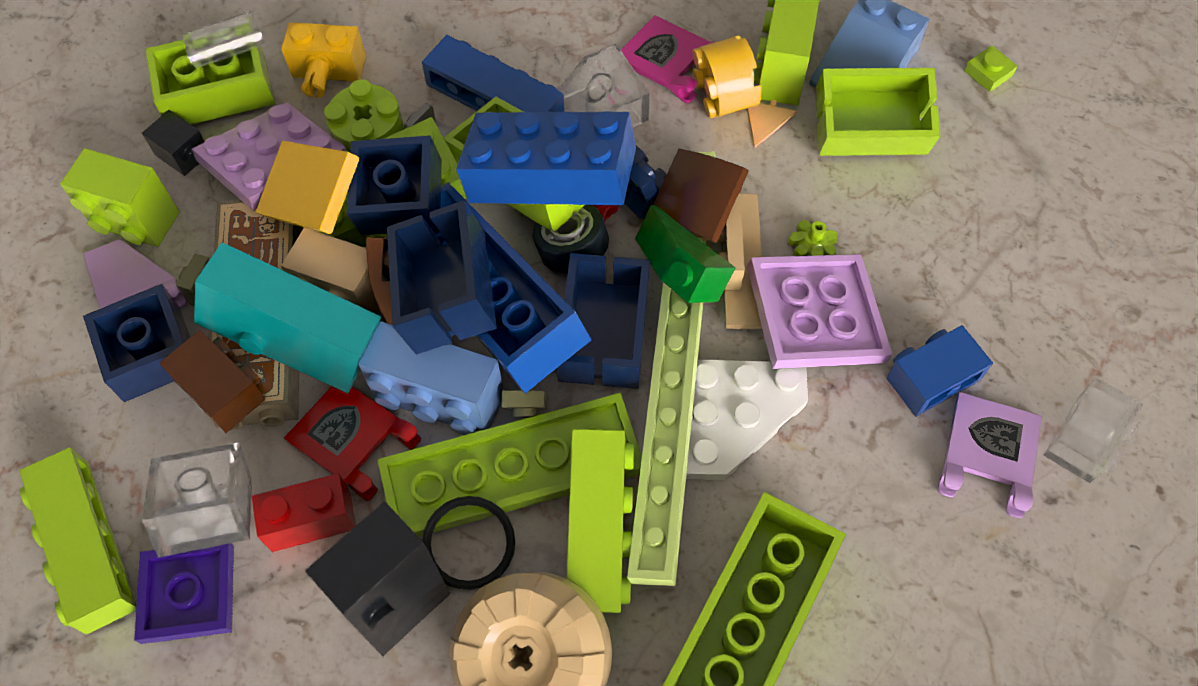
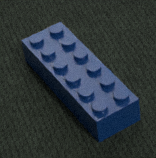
(532, 320)

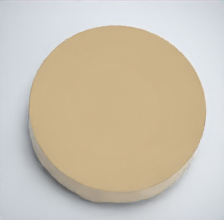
(531, 634)

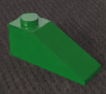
(683, 259)

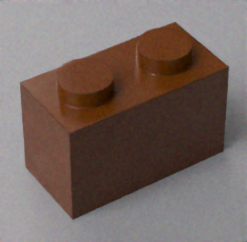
(213, 380)

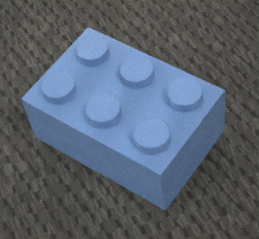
(433, 385)

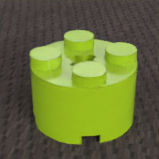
(363, 113)

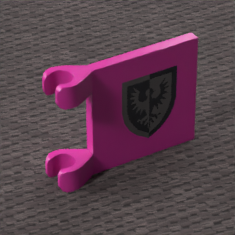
(664, 55)

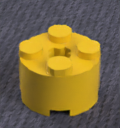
(726, 76)

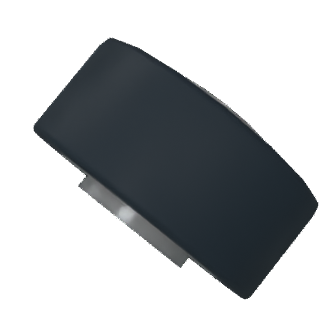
(579, 235)

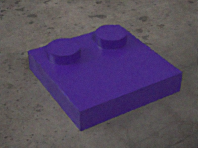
(184, 594)

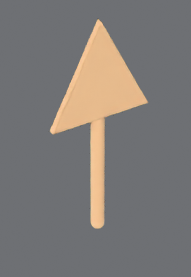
(767, 119)

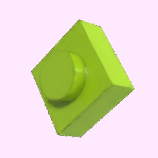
(990, 68)

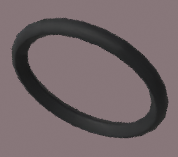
(508, 528)

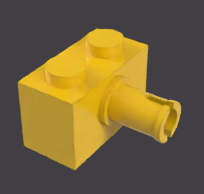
(323, 54)

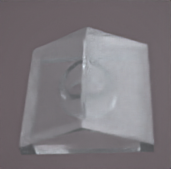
(222, 39)

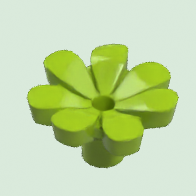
(813, 239)

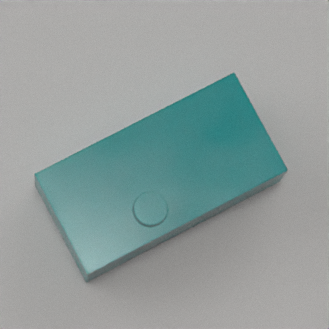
(283, 317)

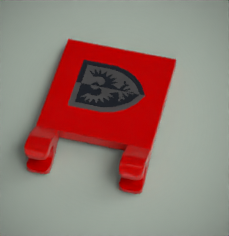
(345, 432)

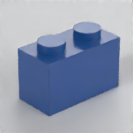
(938, 369)

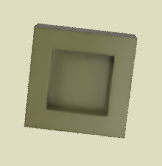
(188, 276)
(524, 404)

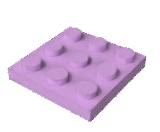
(247, 152)
(818, 311)

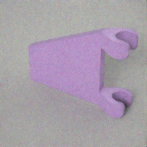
(122, 272)

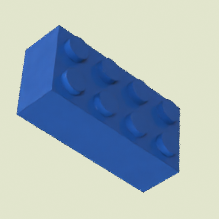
(548, 158)

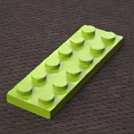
(504, 464)

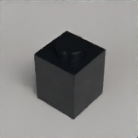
(173, 141)

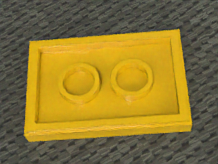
(307, 186)

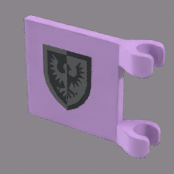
(993, 444)

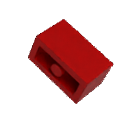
(303, 512)

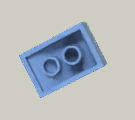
(875, 37)

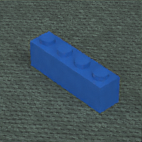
(477, 78)

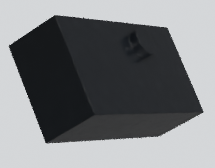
(380, 578)

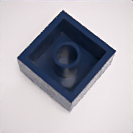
(394, 182)
(134, 338)

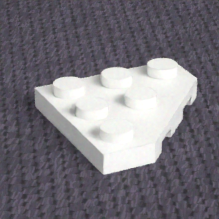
(738, 411)

